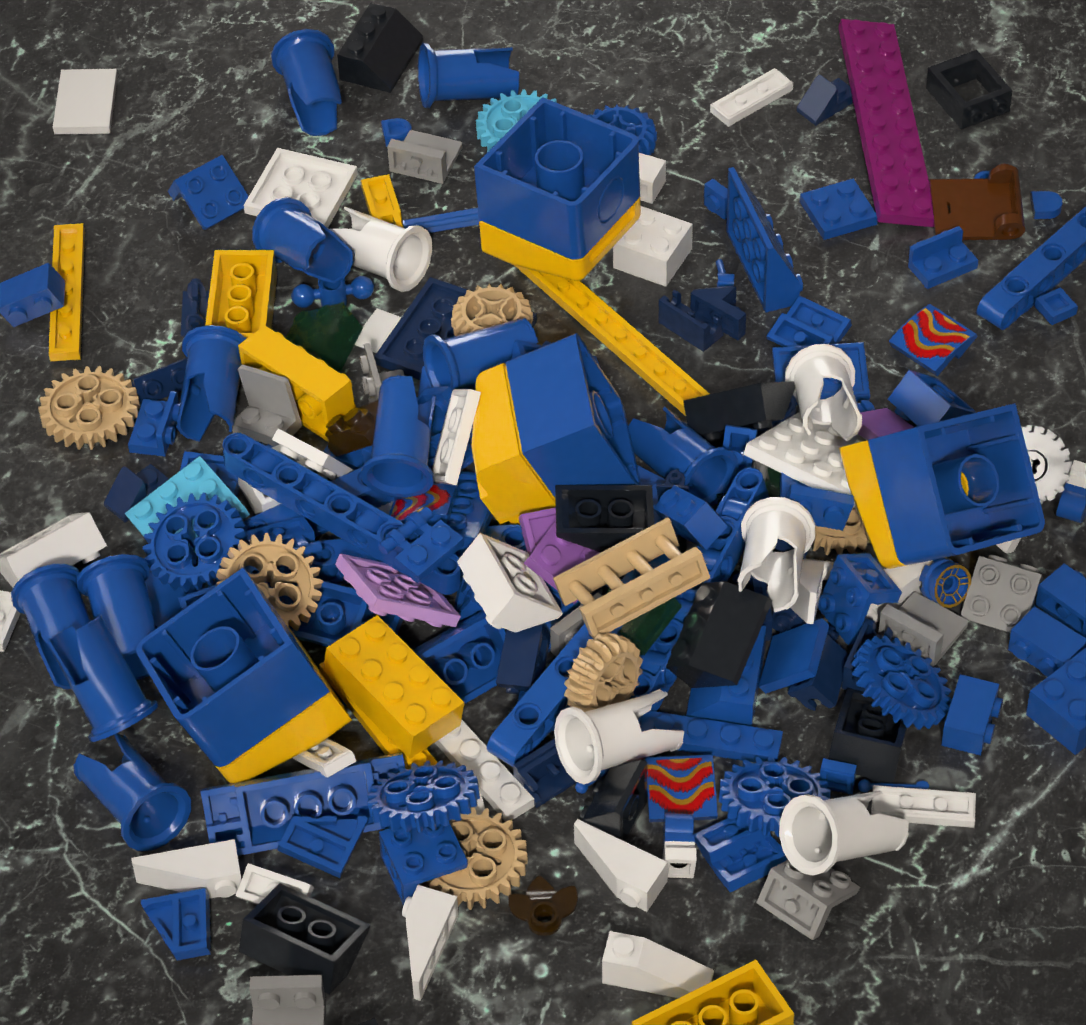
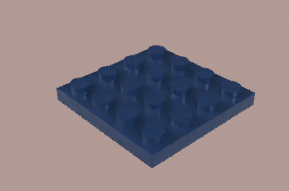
(426, 315)

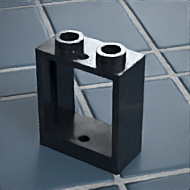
(962, 69)

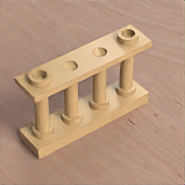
(640, 594)

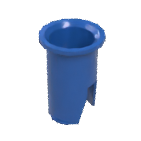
(465, 74)
(310, 79)
(301, 240)
(463, 357)
(209, 379)
(400, 441)
(682, 449)
(121, 596)
(50, 605)
(100, 678)
(137, 797)

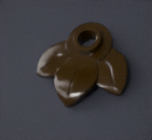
(543, 903)

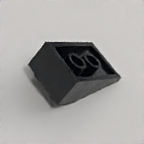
(602, 513)
(867, 738)

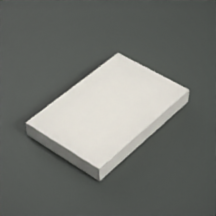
(85, 101)
(455, 436)

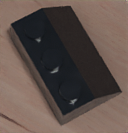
(378, 48)
(743, 407)
(718, 635)
(302, 936)

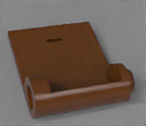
(980, 206)

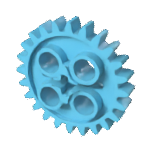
(503, 115)

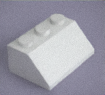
(62, 543)
(505, 586)

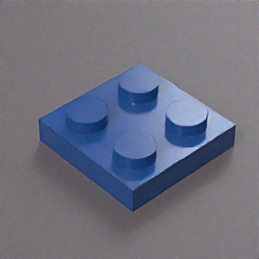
(838, 209)

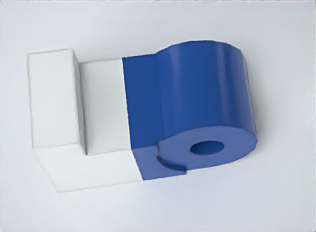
(1073, 499)
(679, 844)

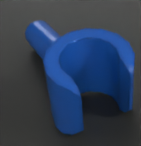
(724, 278)

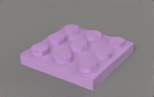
(396, 593)

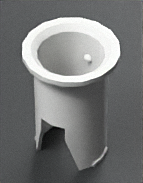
(388, 249)
(807, 372)
(761, 527)
(609, 737)
(834, 830)

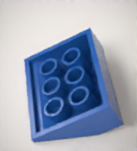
(760, 247)

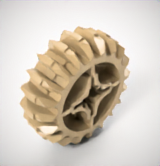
(489, 307)
(603, 672)

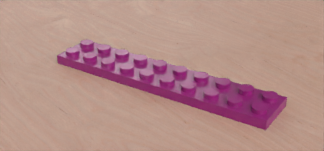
(886, 123)

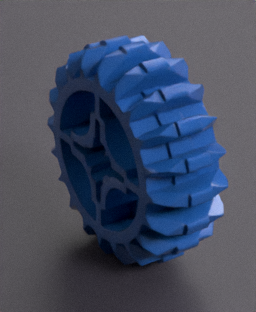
(633, 122)

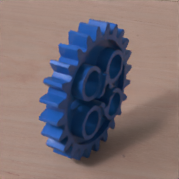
(166, 547)
(901, 682)
(763, 789)
(423, 796)

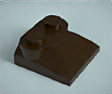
(352, 430)

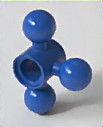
(332, 294)

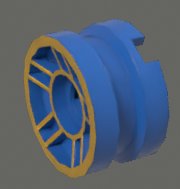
(945, 582)

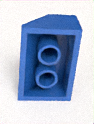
(466, 656)
(732, 703)

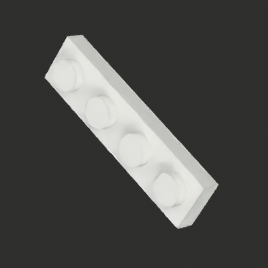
(494, 779)

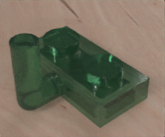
(648, 627)

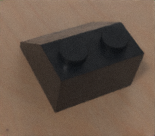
(618, 800)

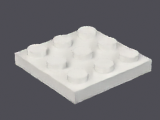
(310, 179)

